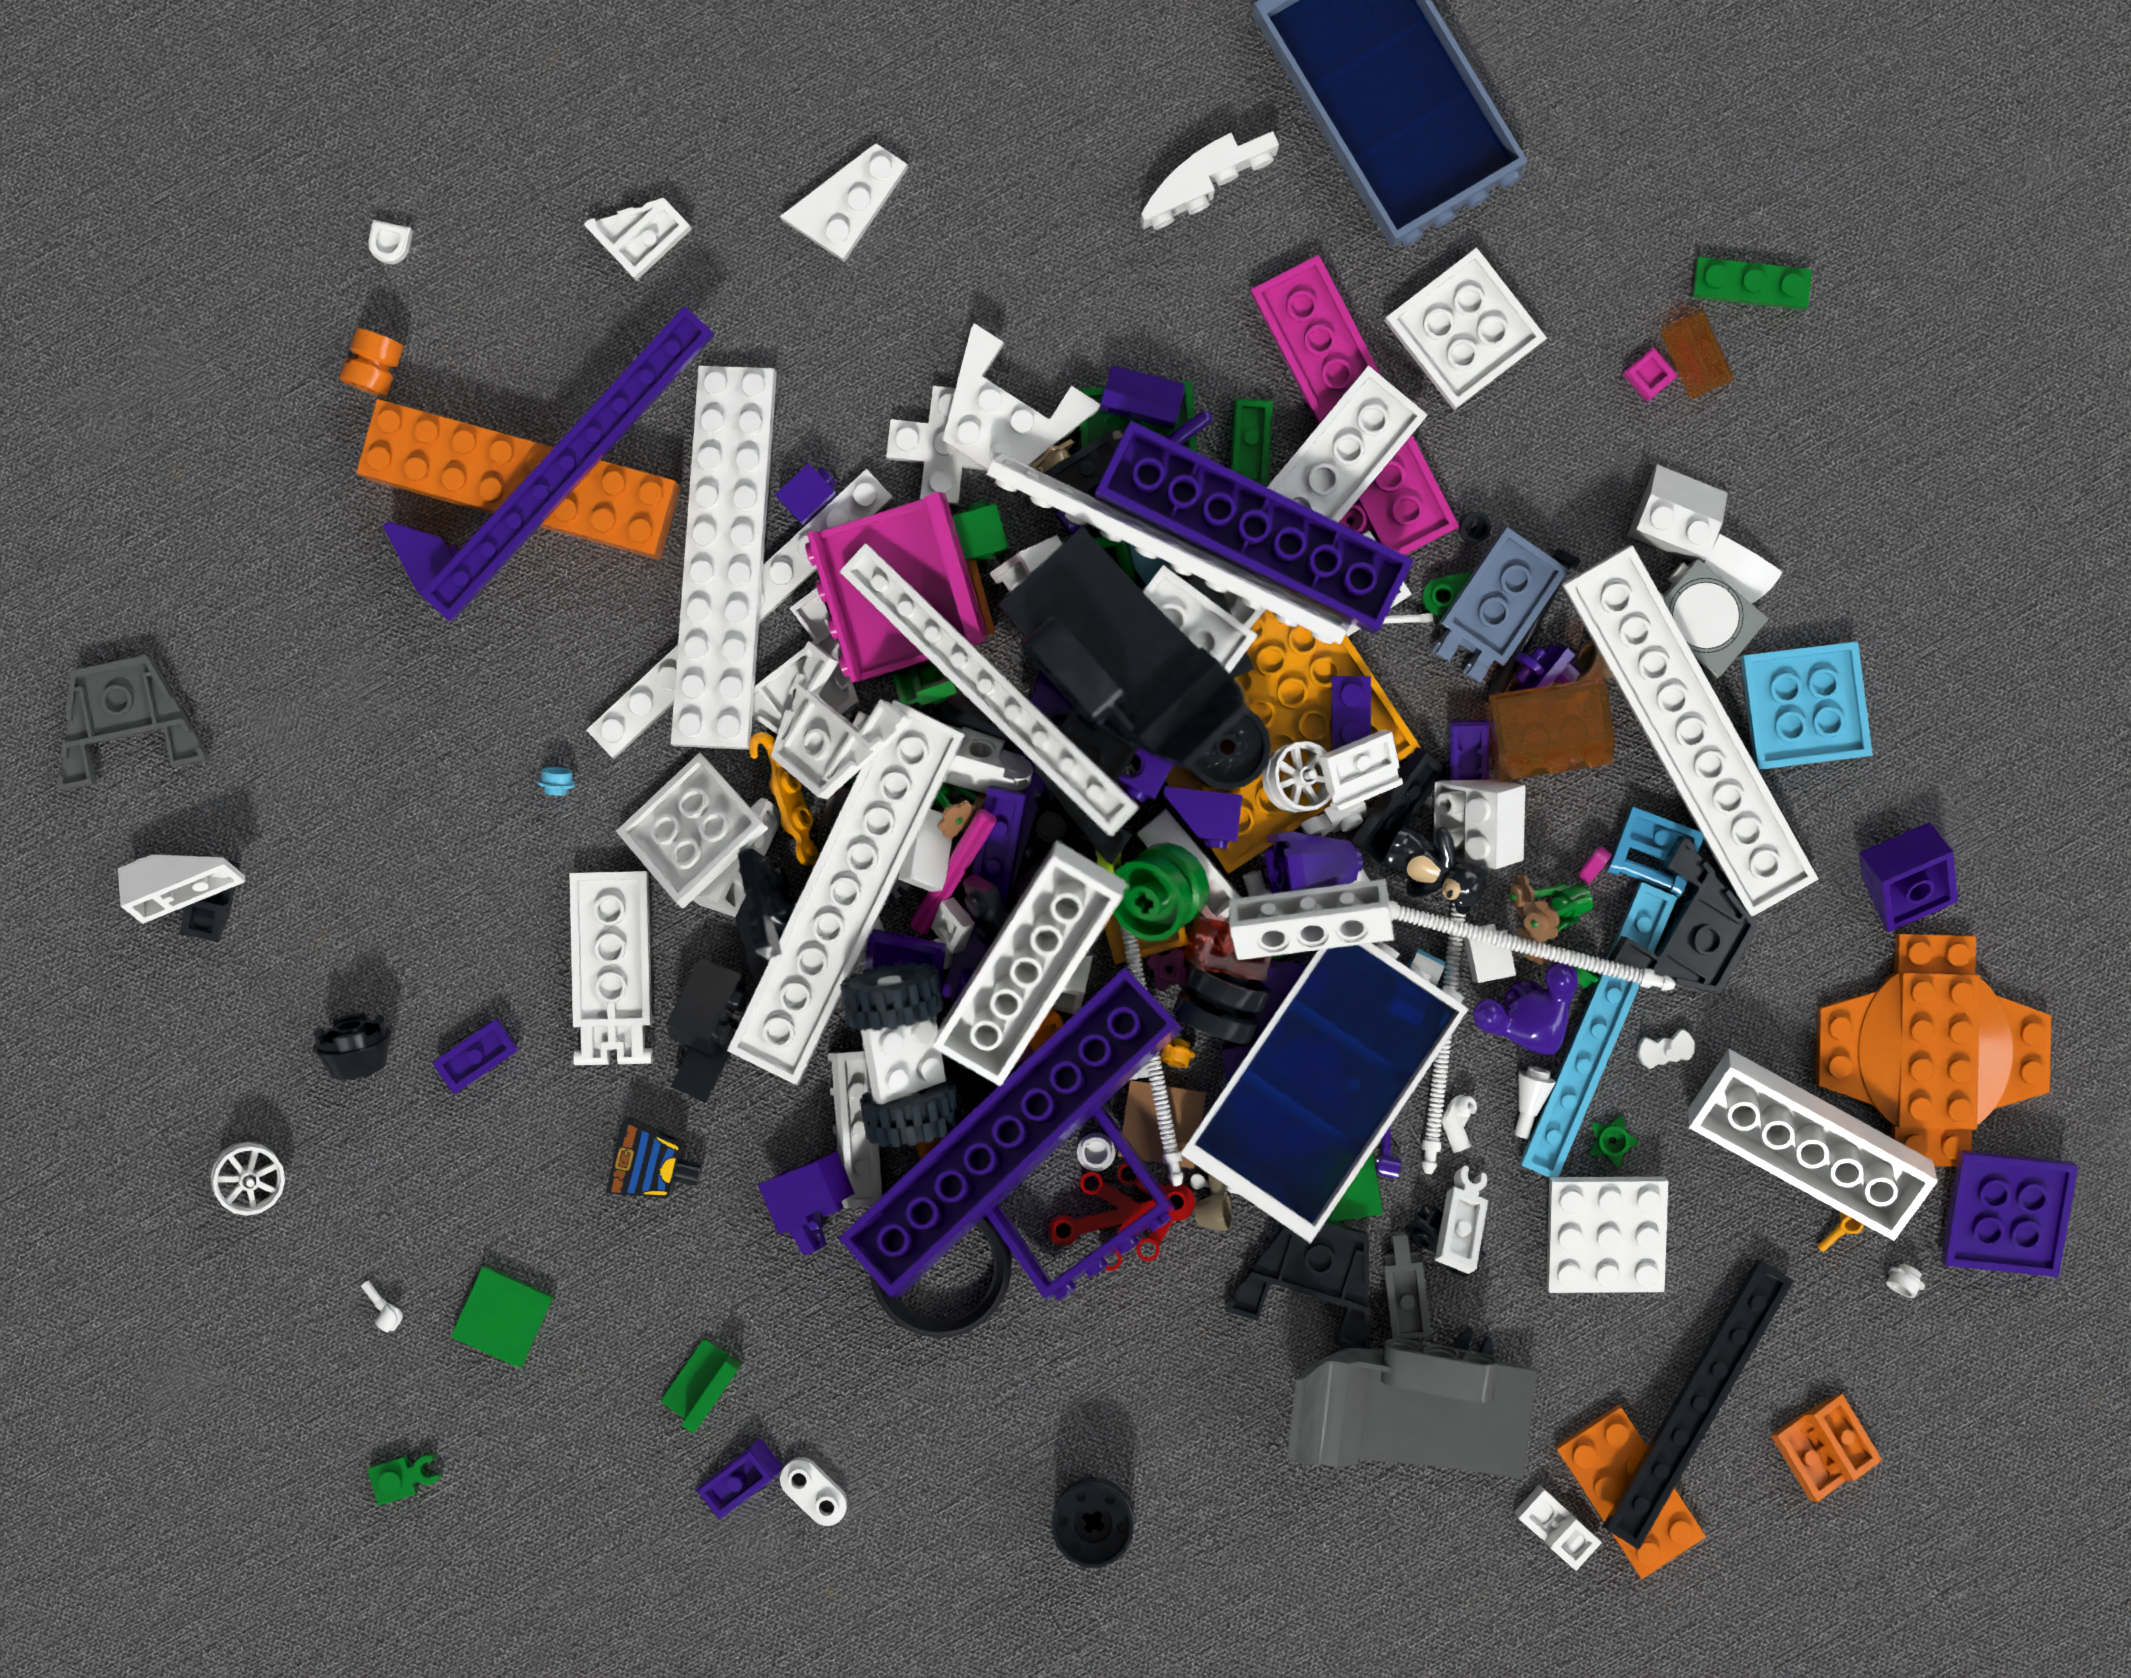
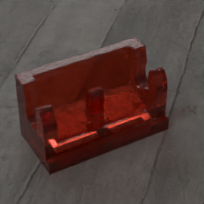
(1213, 950)

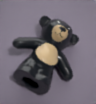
(1436, 867)

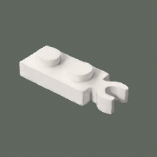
(1462, 1223)

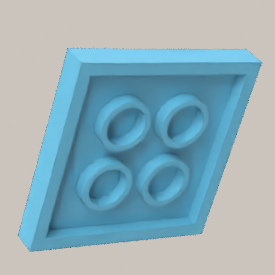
(1806, 705)

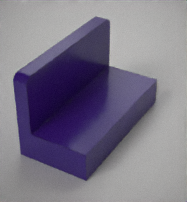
(1142, 397)

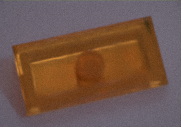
(1696, 355)

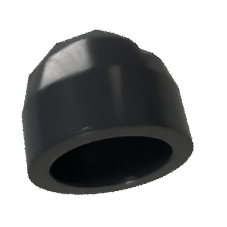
(1479, 531)

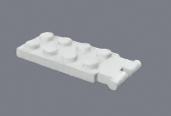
(611, 965)

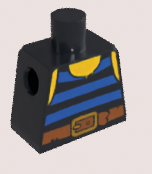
(649, 1162)

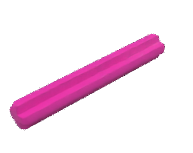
(958, 864)

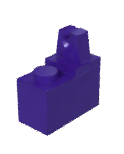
(804, 1195)

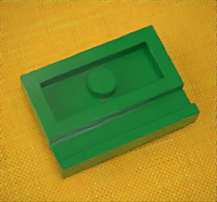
(922, 684)

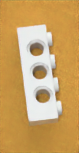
(1311, 919)

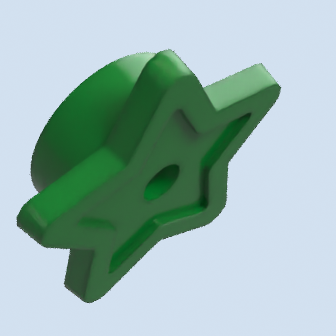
(1622, 1144)

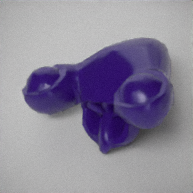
(1533, 1015)

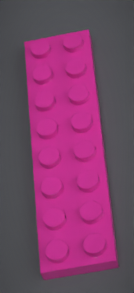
(1326, 360)

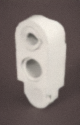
(985, 763)

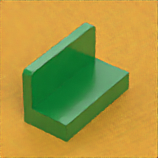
(700, 1384)

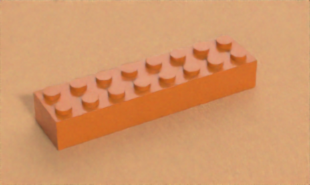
(485, 467)

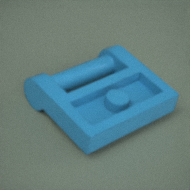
(1655, 838)

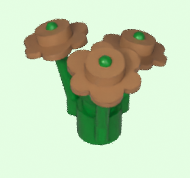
(1542, 922)

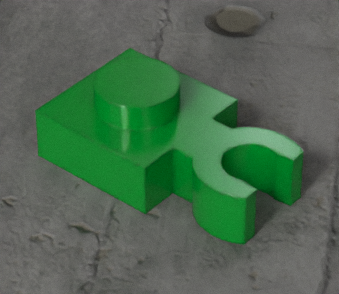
(398, 1479)

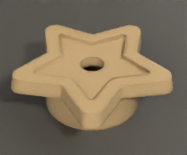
(1053, 456)

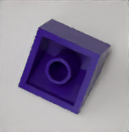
(1910, 876)

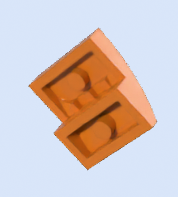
(1826, 1447)

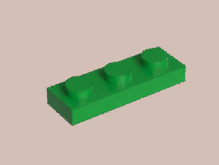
(1751, 283)

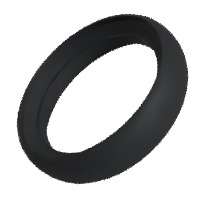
(968, 1321)

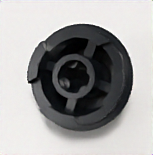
(353, 1046)

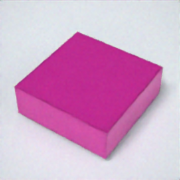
(1650, 374)

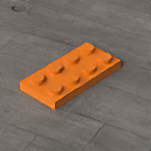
(1602, 1463)

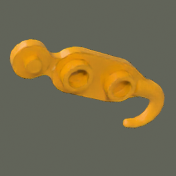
(795, 816)

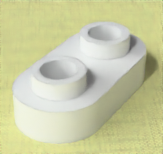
(815, 1490)

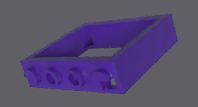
(1096, 1260)

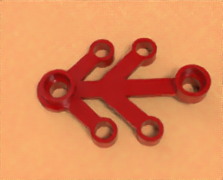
(1127, 1212)

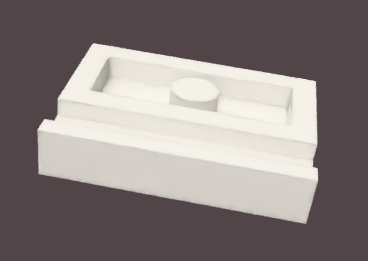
(1361, 769)

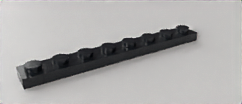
(1697, 1404)

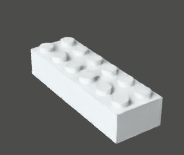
(1029, 963)
(1812, 1144)

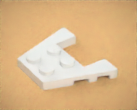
(993, 422)
(777, 691)
(818, 741)

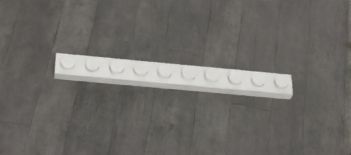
(1154, 543)
(780, 578)
(989, 690)

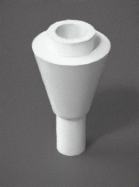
(1533, 1091)

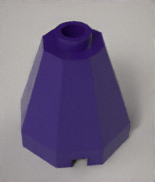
(1309, 862)

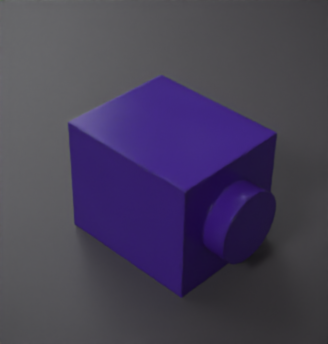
(807, 493)

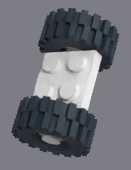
(906, 1074)

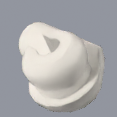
(1455, 1119)

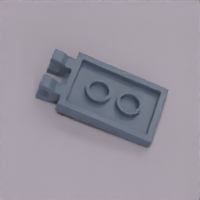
(1499, 603)

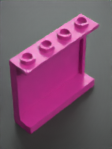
(926, 551)

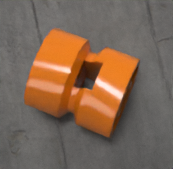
(371, 362)

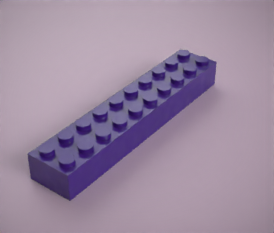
(1010, 1133)

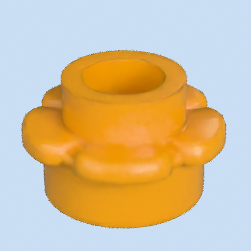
(1177, 1053)

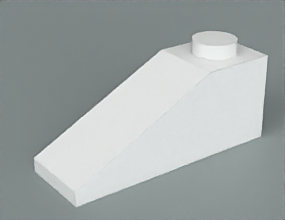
(170, 882)
(727, 891)

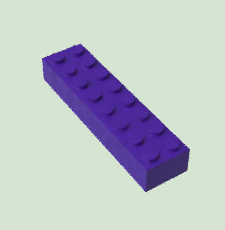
(1253, 527)

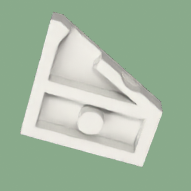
(640, 234)

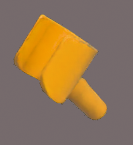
(1846, 1225)

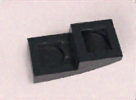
(208, 916)
(702, 1071)

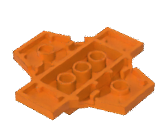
(1933, 1047)

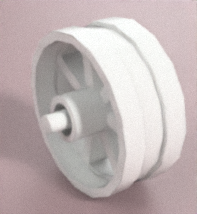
(1295, 778)
(247, 1178)

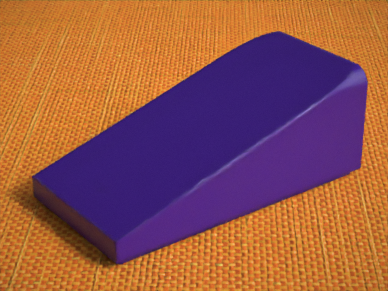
(740, 1479)

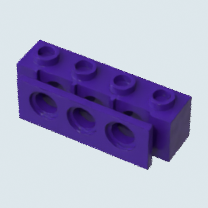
(1152, 770)

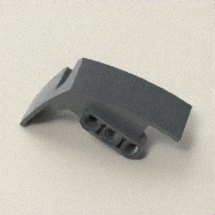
(1414, 1408)

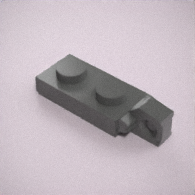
(1405, 1291)

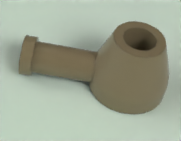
(1591, 663)
(1216, 1209)

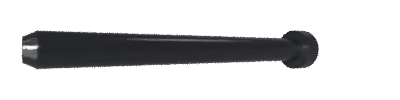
(1507, 671)

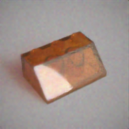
(1550, 729)

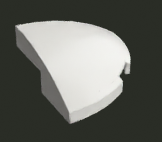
(1742, 569)

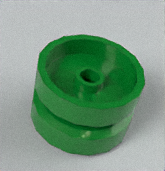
(1161, 891)

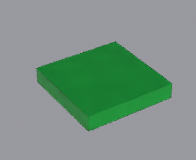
(502, 1316)

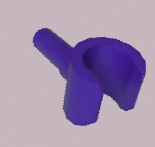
(1387, 1165)

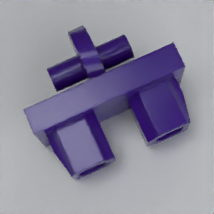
(1545, 667)

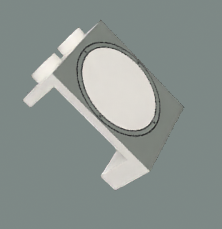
(1711, 616)

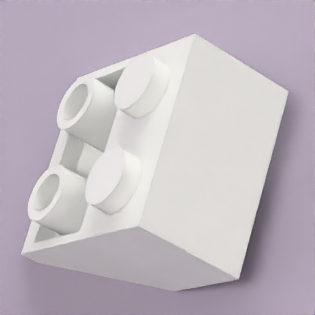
(1483, 820)

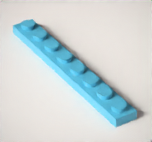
(1594, 1039)

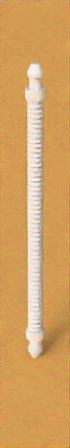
(1643, 977)
(1432, 1142)
(1171, 1154)

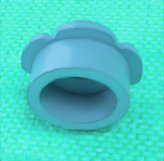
(556, 780)

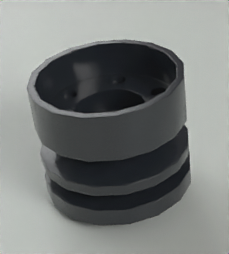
(1096, 1544)

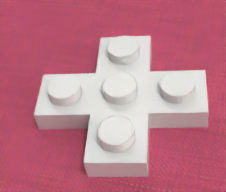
(924, 444)

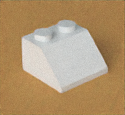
(1679, 515)

